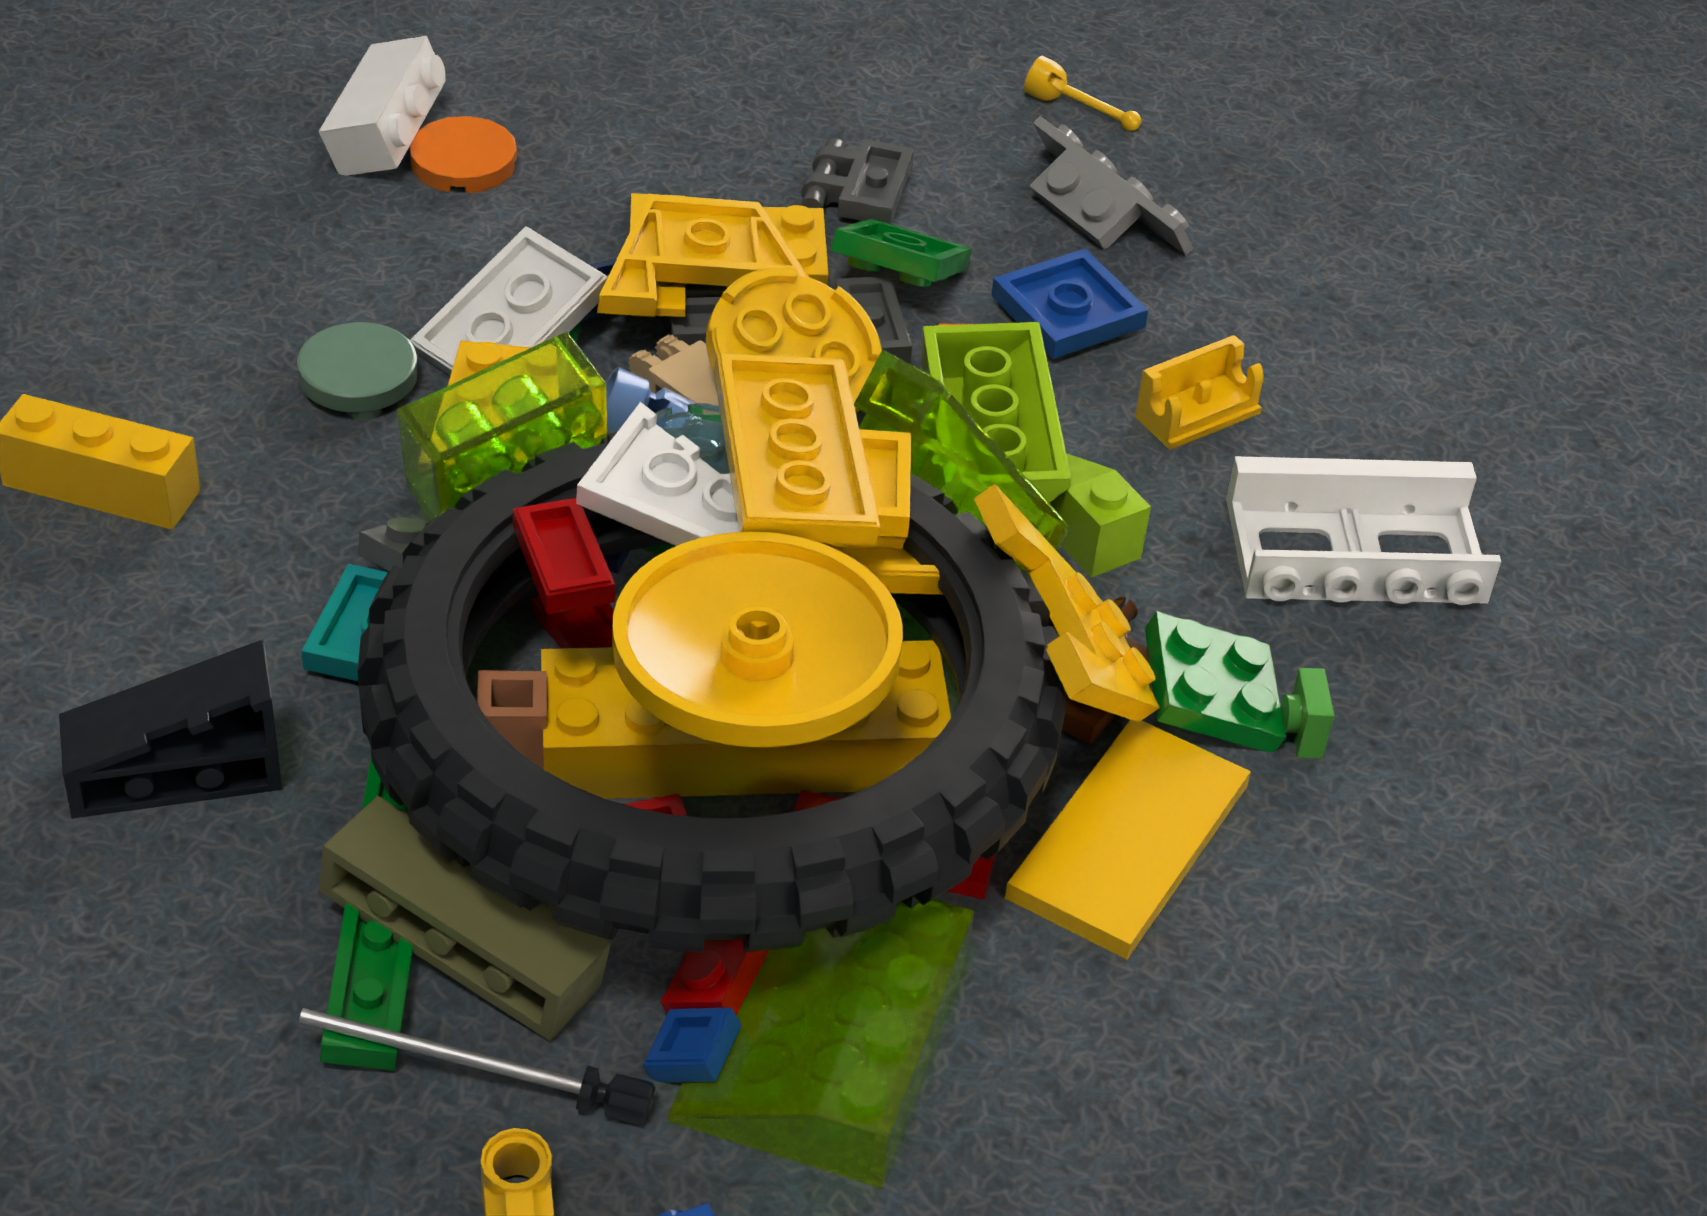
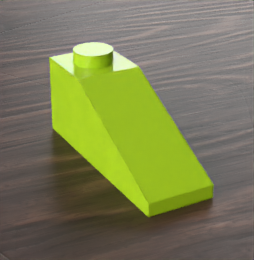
(1104, 517)

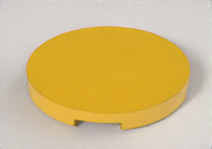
(793, 317)

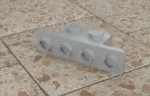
(1095, 198)

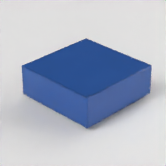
(692, 1045)

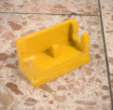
(1199, 393)

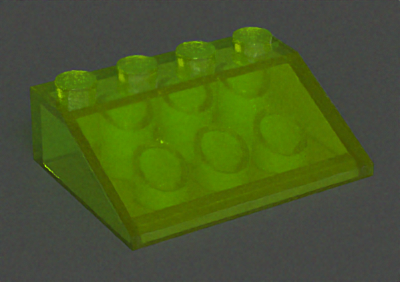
(837, 1043)

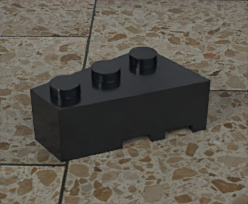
(174, 739)

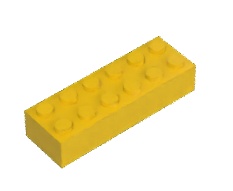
(618, 749)

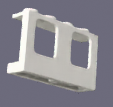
(1352, 507)

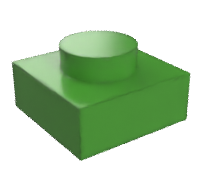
(1308, 713)

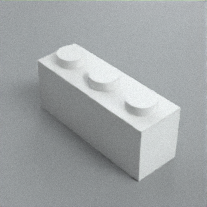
(383, 106)

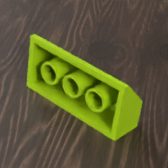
(1007, 388)

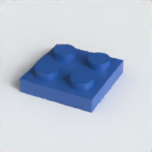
(1072, 301)

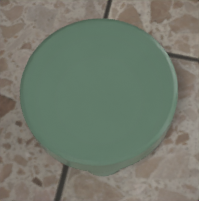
(357, 368)

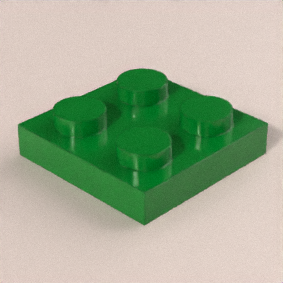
(912, 253)
(1214, 682)

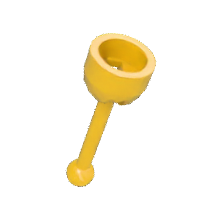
(1049, 80)

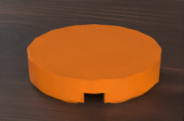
(463, 154)

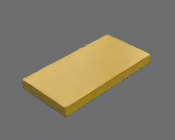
(795, 448)
(1128, 837)

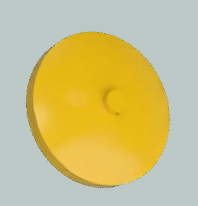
(757, 639)

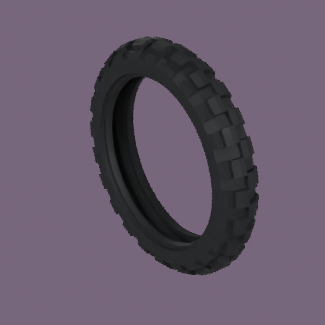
(686, 874)

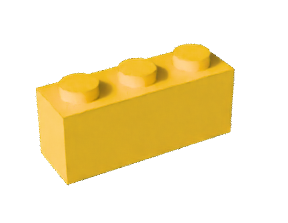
(98, 461)

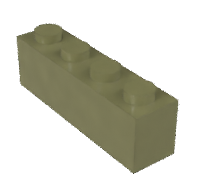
(468, 932)

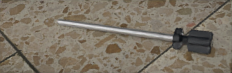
(623, 1098)

